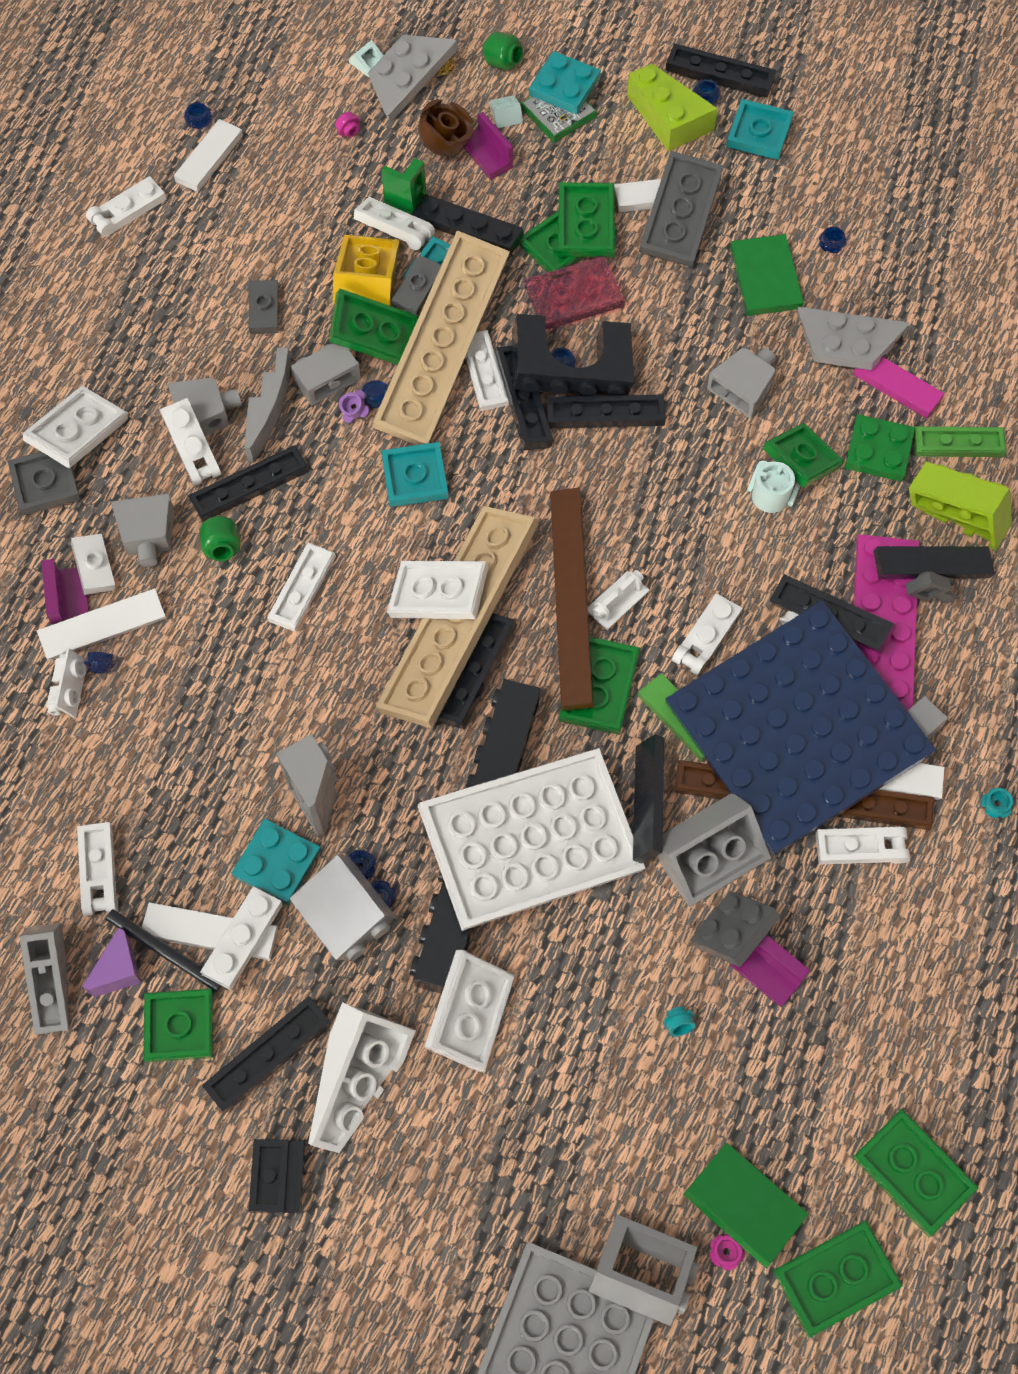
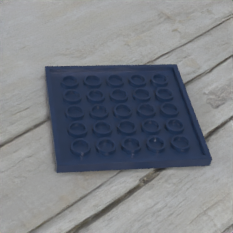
(800, 726)

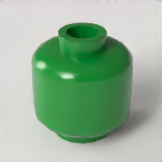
(503, 51)
(219, 538)

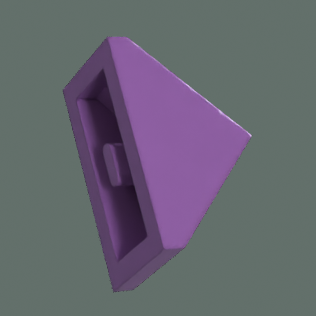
(115, 967)

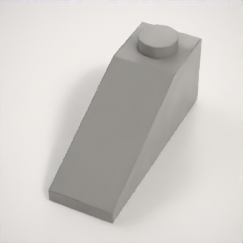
(46, 977)

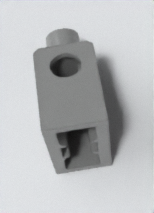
(744, 379)
(206, 402)
(145, 526)

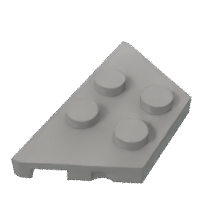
(408, 69)
(849, 338)

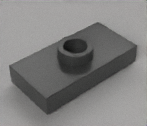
(416, 286)
(263, 306)

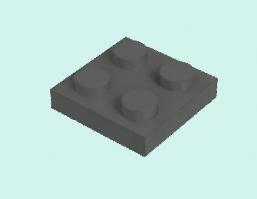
(42, 483)
(735, 928)

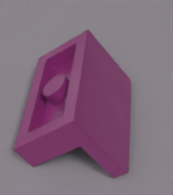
(490, 148)
(62, 592)
(773, 971)

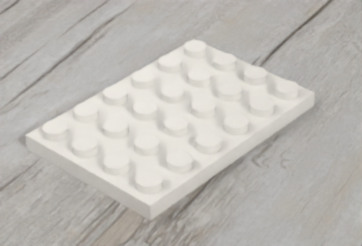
(529, 838)

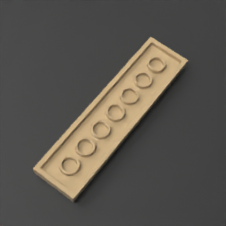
(441, 339)
(444, 645)

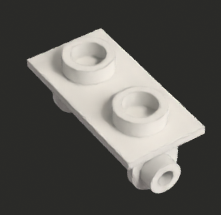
(618, 599)
(70, 675)

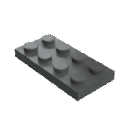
(681, 208)

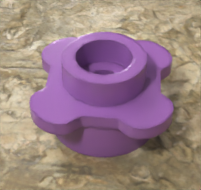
(348, 400)

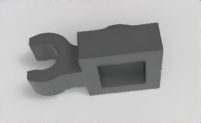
(930, 586)

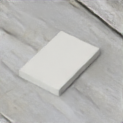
(75, 426)
(438, 589)
(470, 1011)

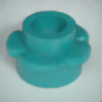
(1003, 797)
(679, 1021)

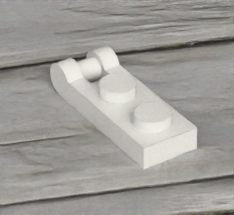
(126, 206)
(394, 222)
(189, 440)
(707, 634)
(862, 845)
(97, 867)

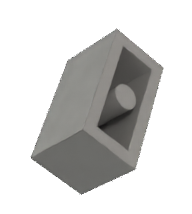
(325, 372)

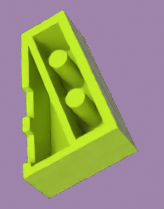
(670, 107)
(964, 499)

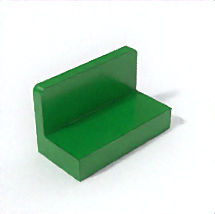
(404, 189)

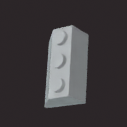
(310, 780)
(713, 848)

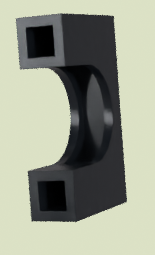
(539, 371)

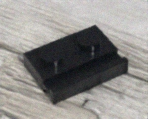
(277, 1176)

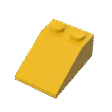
(366, 267)

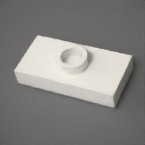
(92, 564)

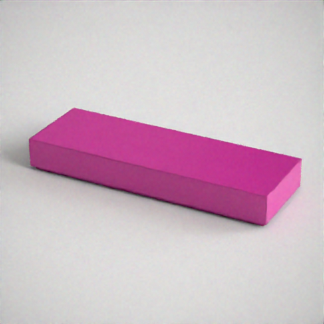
(902, 386)

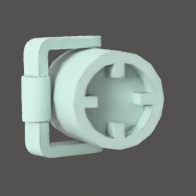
(773, 486)

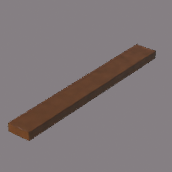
(571, 600)
(879, 807)

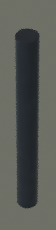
(160, 948)

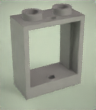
(634, 1293)

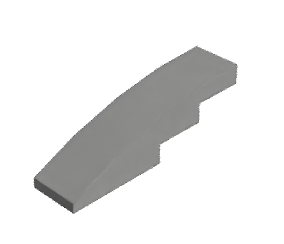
(265, 410)

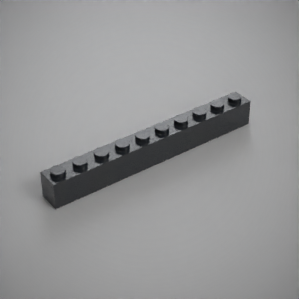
(500, 756)

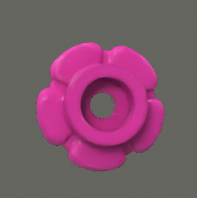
(348, 124)
(729, 1261)

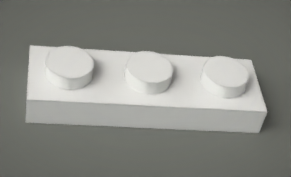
(241, 938)

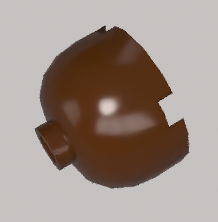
(445, 127)

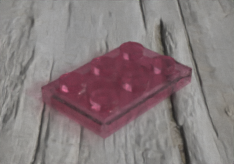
(574, 292)

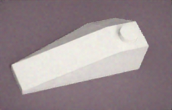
(356, 1062)

